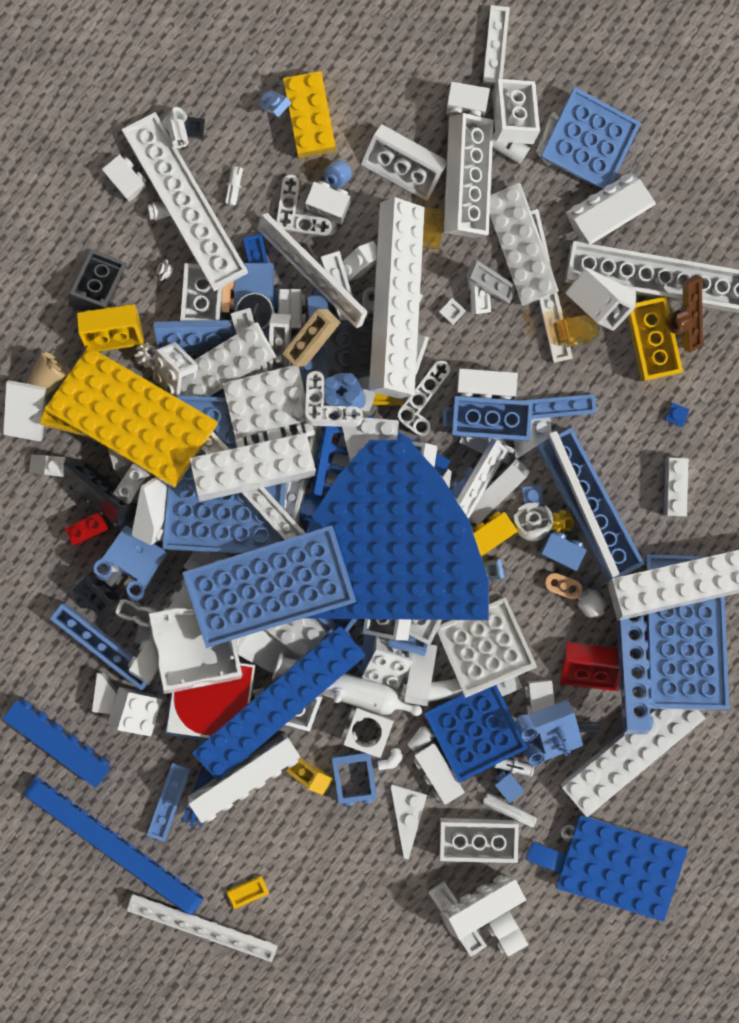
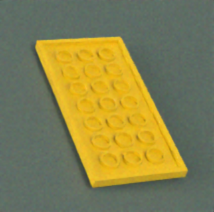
(131, 416)

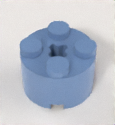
(344, 390)

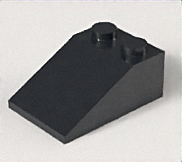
(96, 282)

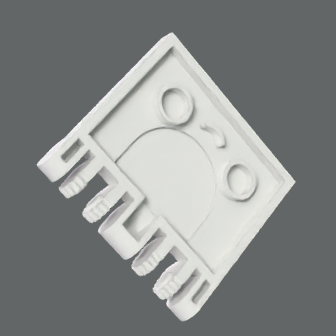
(267, 405)

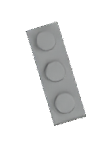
(491, 281)

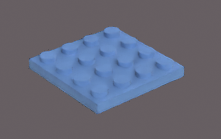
(590, 139)

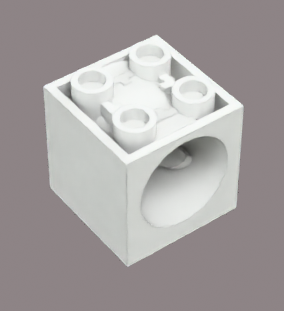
(375, 746)

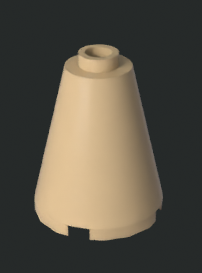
(48, 373)

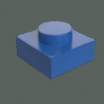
(676, 414)

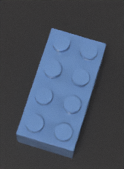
(491, 418)

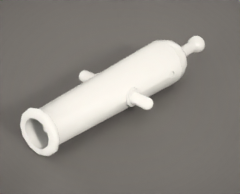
(357, 691)

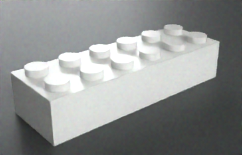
(468, 175)
(252, 467)
(247, 775)

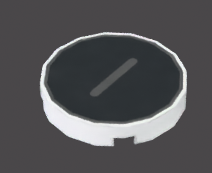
(260, 307)

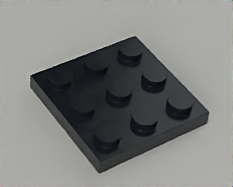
(350, 349)

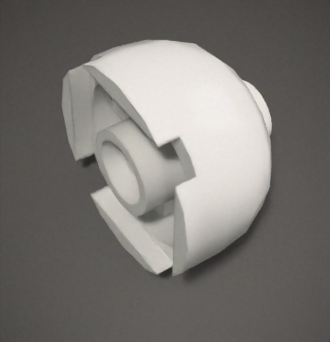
(533, 521)

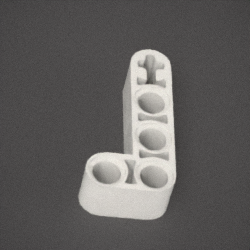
(426, 395)

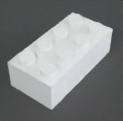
(478, 840)
(482, 906)

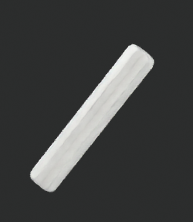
(509, 810)

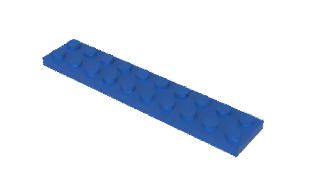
(279, 703)

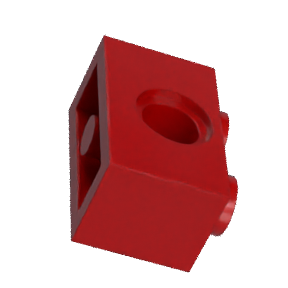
(87, 529)

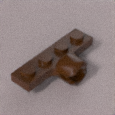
(689, 317)

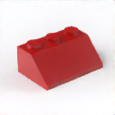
(590, 666)

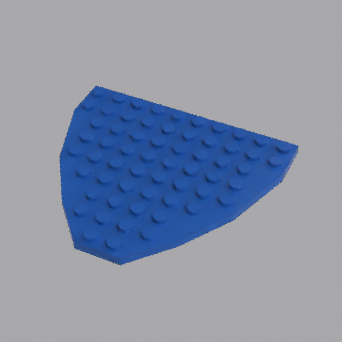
(402, 539)

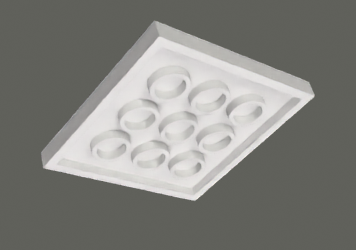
(486, 650)

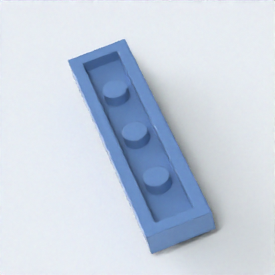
(168, 802)

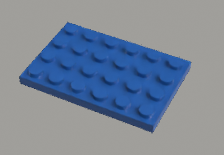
(621, 867)

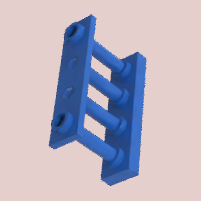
(322, 465)

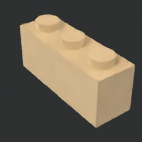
(311, 337)

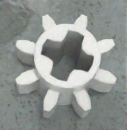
(145, 355)

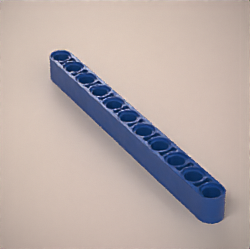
(113, 846)

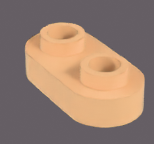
(563, 585)

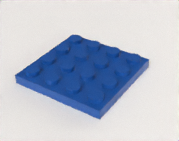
(475, 732)

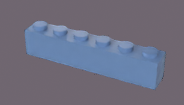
(96, 641)

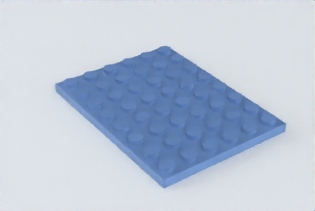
(222, 523)

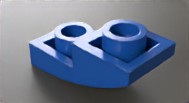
(545, 856)

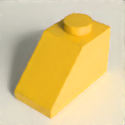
(310, 776)

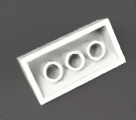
(404, 162)
(610, 208)

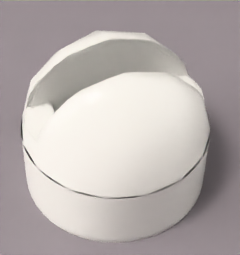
(564, 835)

